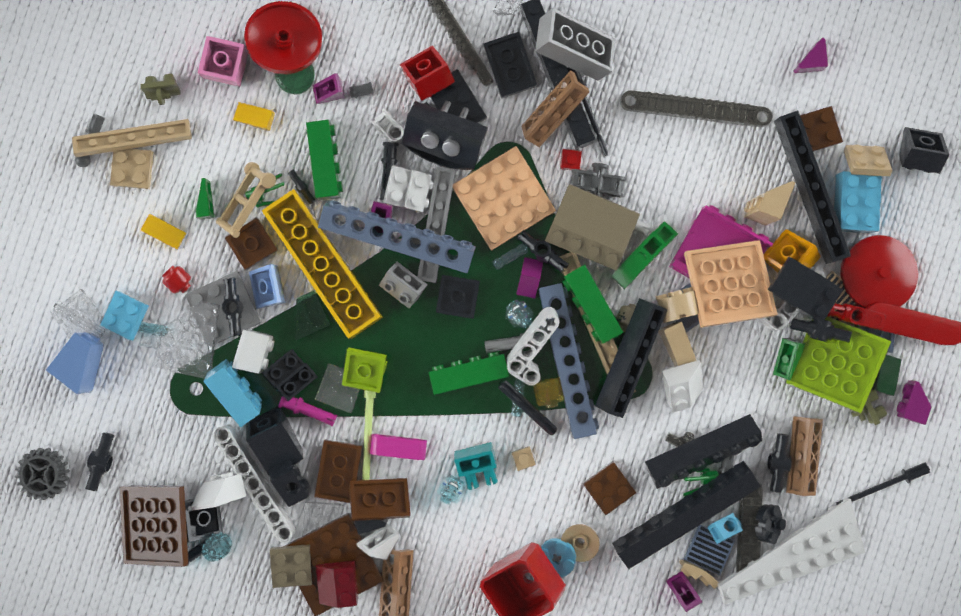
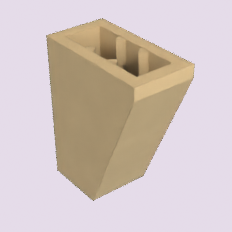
(677, 344)

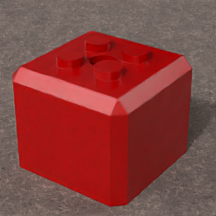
(515, 594)

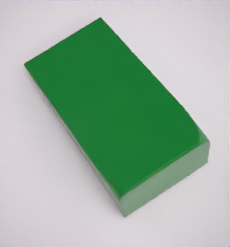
(205, 202)
(788, 358)

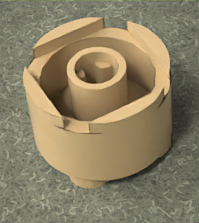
(678, 304)

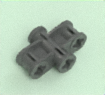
(604, 183)

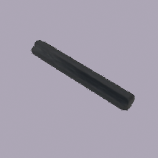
(527, 407)

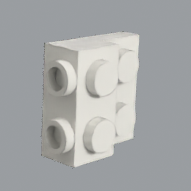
(408, 189)

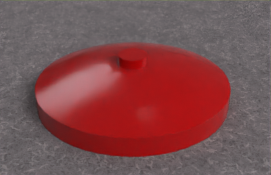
(283, 37)
(879, 272)

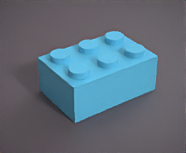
(857, 202)
(233, 392)

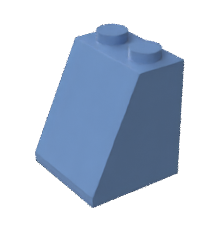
(78, 362)

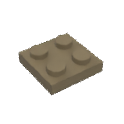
(291, 566)

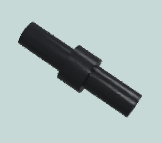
(301, 187)

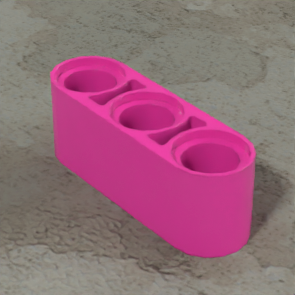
(398, 447)

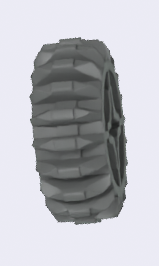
(53, 483)

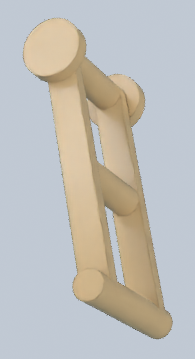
(267, 180)

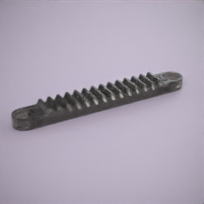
(460, 39)
(696, 108)

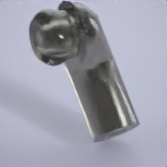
(677, 441)

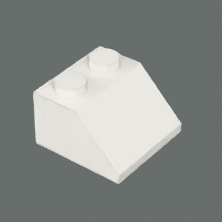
(253, 351)
(683, 385)
(219, 491)

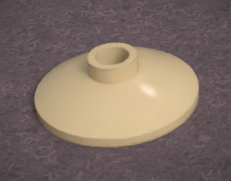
(586, 550)

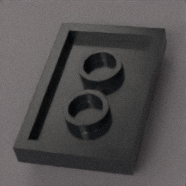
(510, 65)
(459, 96)

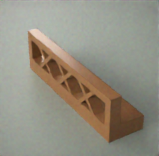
(554, 109)
(802, 456)
(401, 583)

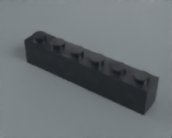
(631, 358)
(704, 451)

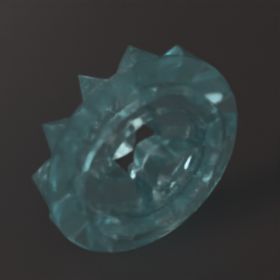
(220, 551)

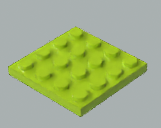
(841, 369)

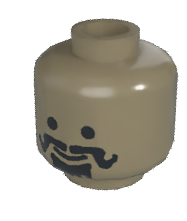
(624, 316)

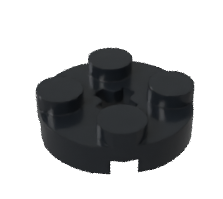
(769, 523)

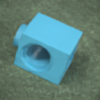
(720, 533)

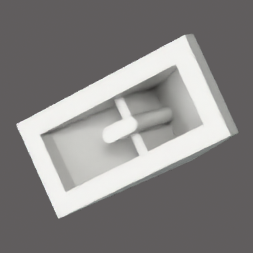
(380, 542)

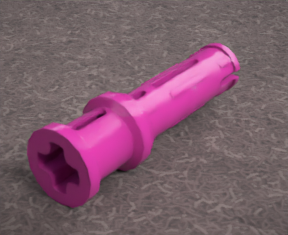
(299, 406)

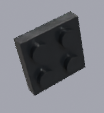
(457, 296)

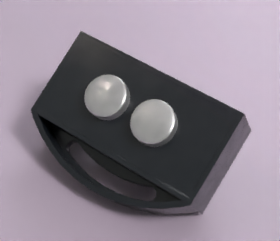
(443, 136)

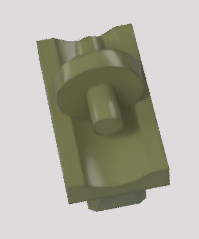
(160, 90)
(872, 414)

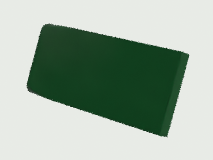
(888, 376)

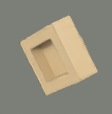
(523, 458)

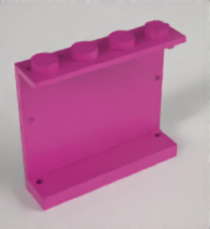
(714, 230)

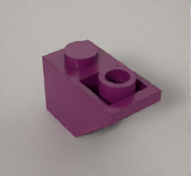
(914, 403)

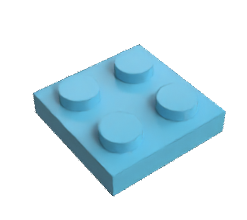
(124, 315)

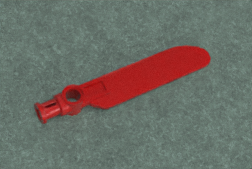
(901, 322)

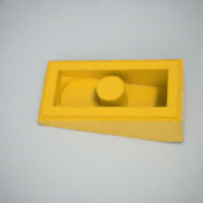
(254, 116)
(163, 231)

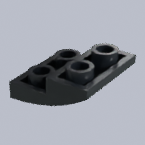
(289, 375)

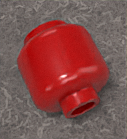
(176, 279)

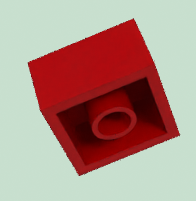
(427, 73)

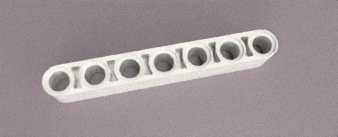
(263, 488)

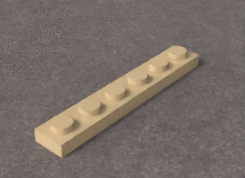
(131, 138)

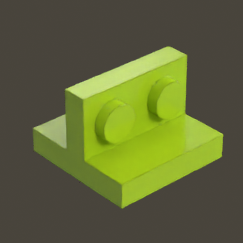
(364, 370)

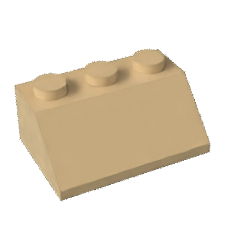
(769, 205)

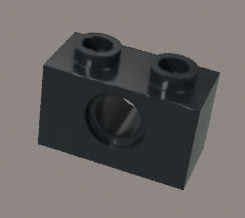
(289, 483)

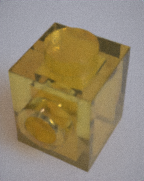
(549, 392)

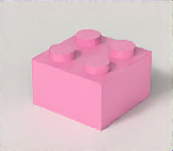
(223, 61)

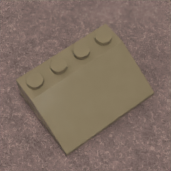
(592, 227)

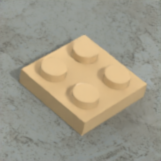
(867, 160)
(132, 168)

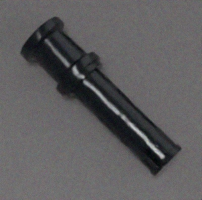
(388, 160)

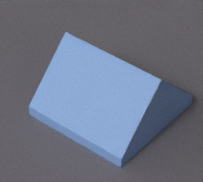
(267, 286)

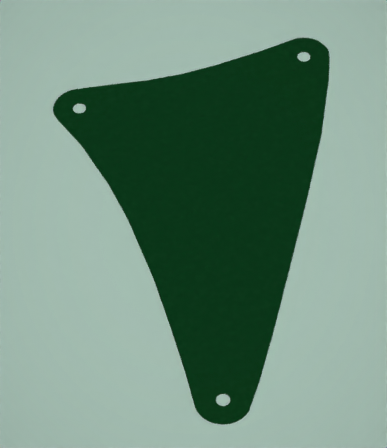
(421, 337)

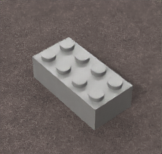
(575, 44)

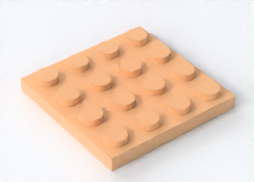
(503, 198)
(730, 283)

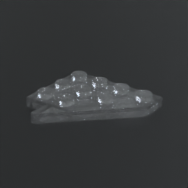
(187, 341)

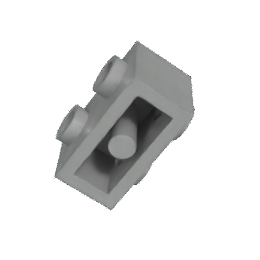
(402, 284)

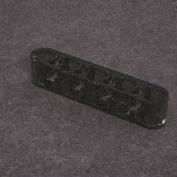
(747, 542)

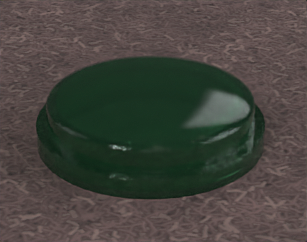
(296, 82)

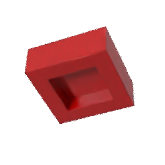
(570, 159)

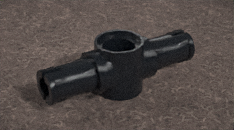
(536, 245)
(232, 317)
(821, 331)
(99, 461)
(779, 462)

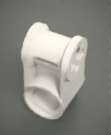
(387, 125)

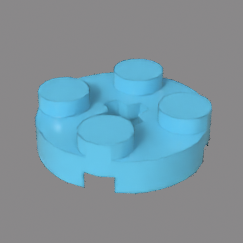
(562, 549)

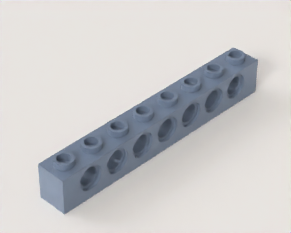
(330, 222)
(589, 426)

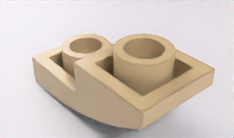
(695, 571)

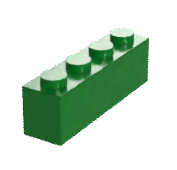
(323, 160)
(591, 301)
(469, 373)

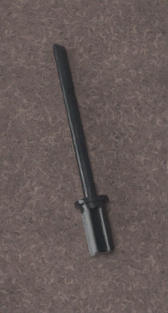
(591, 116)
(907, 475)

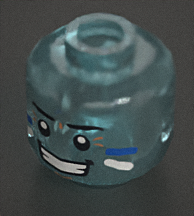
(519, 314)
(451, 490)

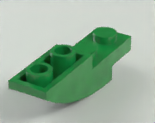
(644, 255)

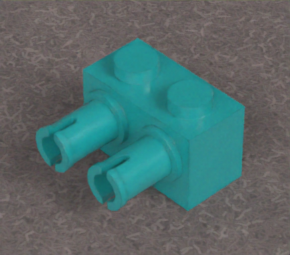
(476, 460)

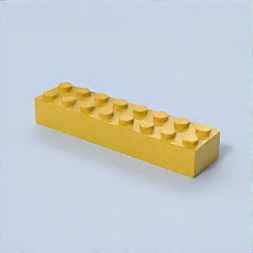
(322, 264)

